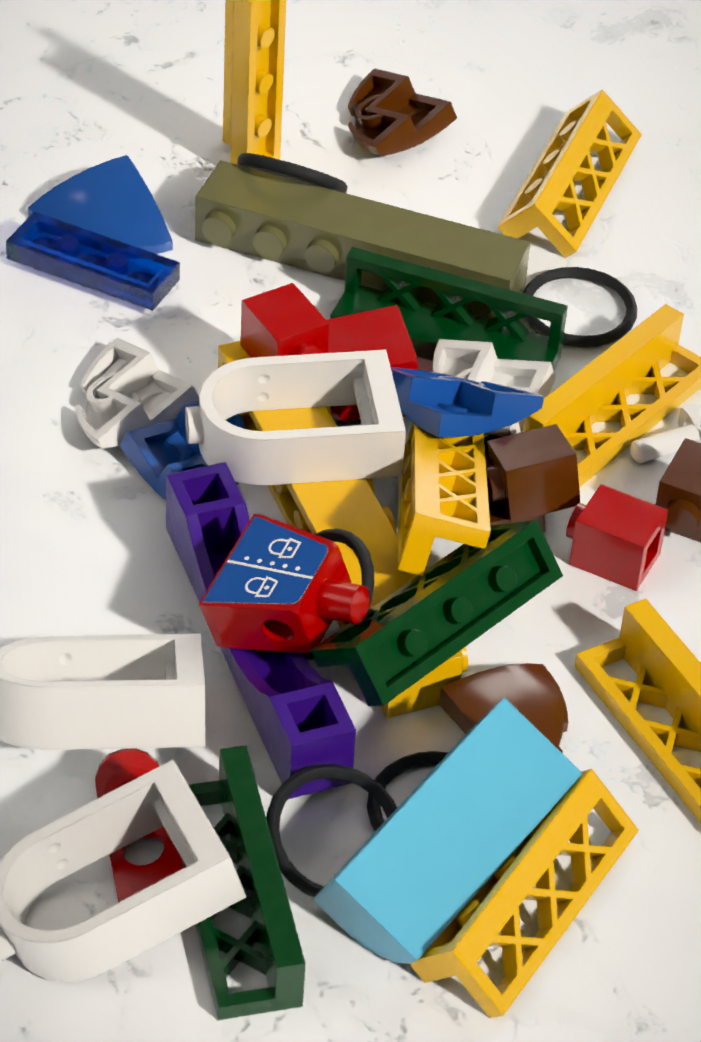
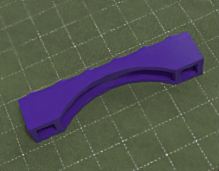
(287, 698)

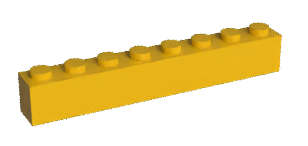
(352, 508)

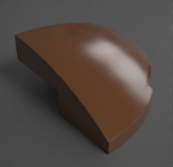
(394, 116)
(524, 685)

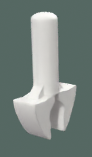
(669, 441)

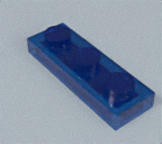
(93, 260)

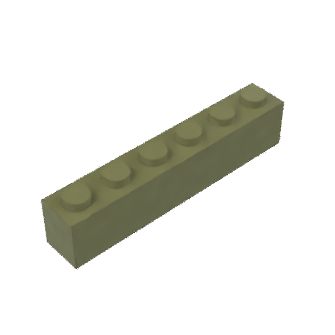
(319, 226)

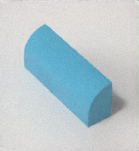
(448, 836)

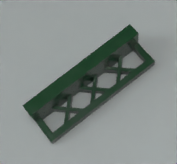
(452, 317)
(442, 611)
(265, 902)

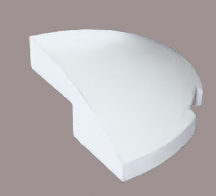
(479, 363)
(128, 394)

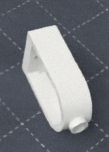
(301, 454)
(103, 692)
(138, 921)

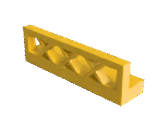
(253, 76)
(569, 159)
(602, 386)
(426, 499)
(670, 682)
(498, 901)

